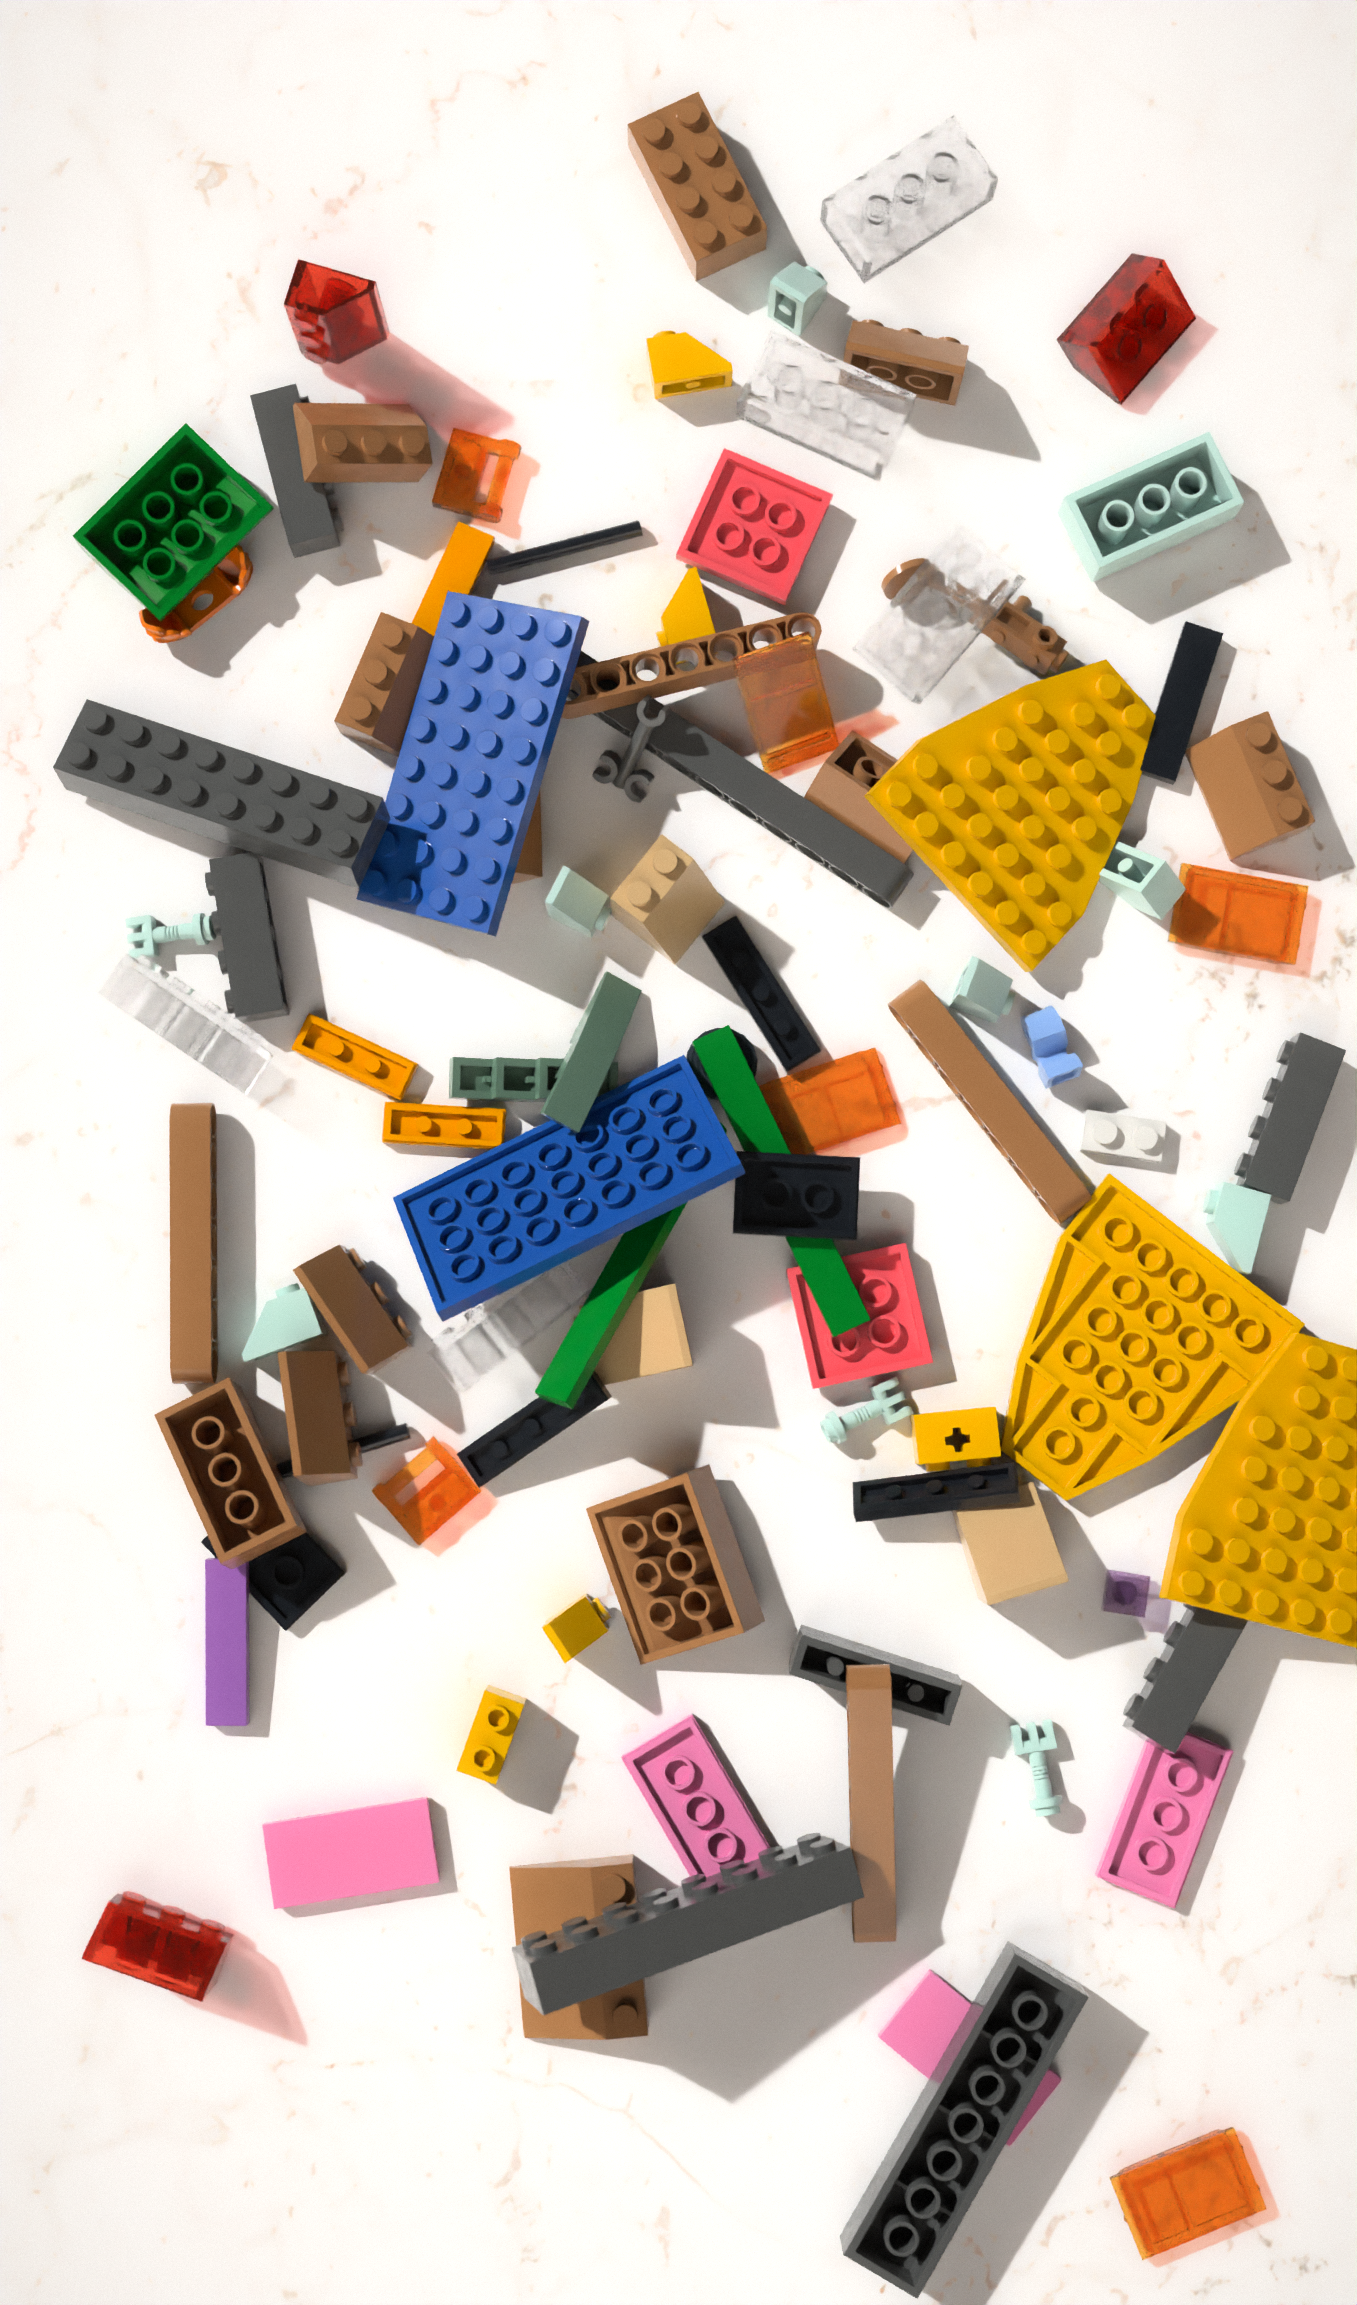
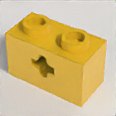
(976, 1424)
(491, 1734)

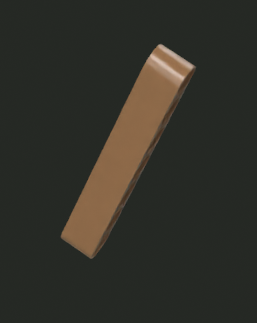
(663, 662)
(989, 1102)
(193, 1243)
(871, 1800)

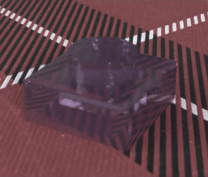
(1125, 1593)

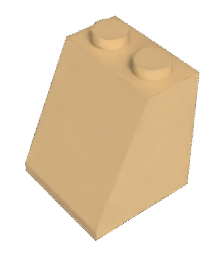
(666, 900)
(648, 1338)
(1010, 1548)

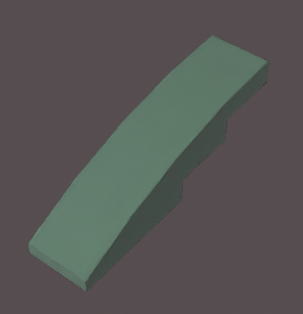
(591, 1052)
(510, 1079)

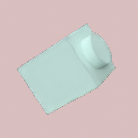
(796, 296)
(1141, 880)
(578, 903)
(983, 991)
(1236, 1222)
(284, 1324)

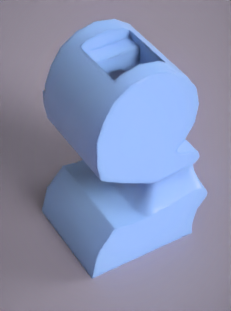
(1048, 1044)

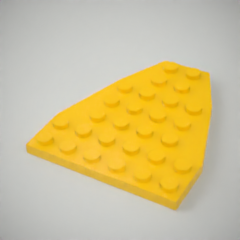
(1024, 802)
(1131, 1345)
(1277, 1502)

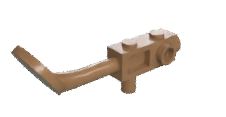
(1011, 628)

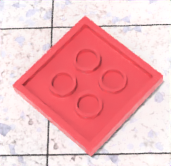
(754, 526)
(884, 1344)

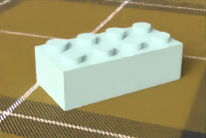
(1150, 506)

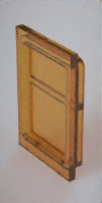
(786, 702)
(1238, 915)
(832, 1102)
(1187, 2192)

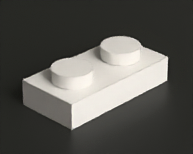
(1122, 1136)

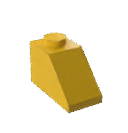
(684, 365)
(686, 613)
(577, 1626)

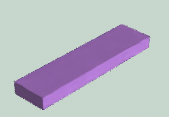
(227, 1644)

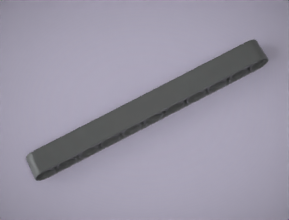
(764, 799)

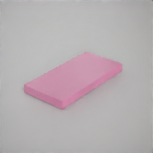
(694, 1799)
(1164, 1818)
(351, 1852)
(926, 2026)

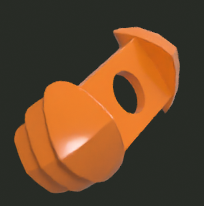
(225, 584)

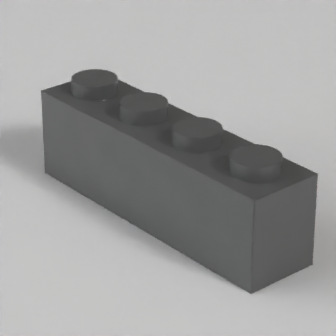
(303, 506)
(247, 937)
(1290, 1116)
(1181, 1676)
(914, 1685)

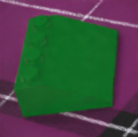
(172, 522)

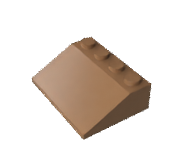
(675, 1565)
(562, 1890)

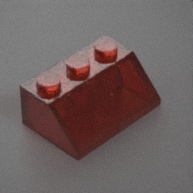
(334, 313)
(1127, 326)
(159, 1945)

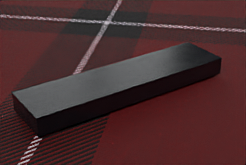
(1180, 701)
(761, 994)
(527, 1432)
(936, 1492)

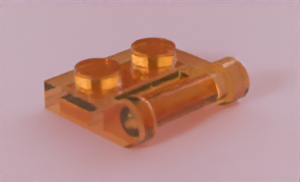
(464, 471)
(434, 1502)

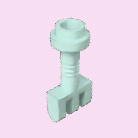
(200, 929)
(835, 1427)
(1046, 1803)

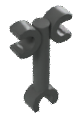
(623, 771)

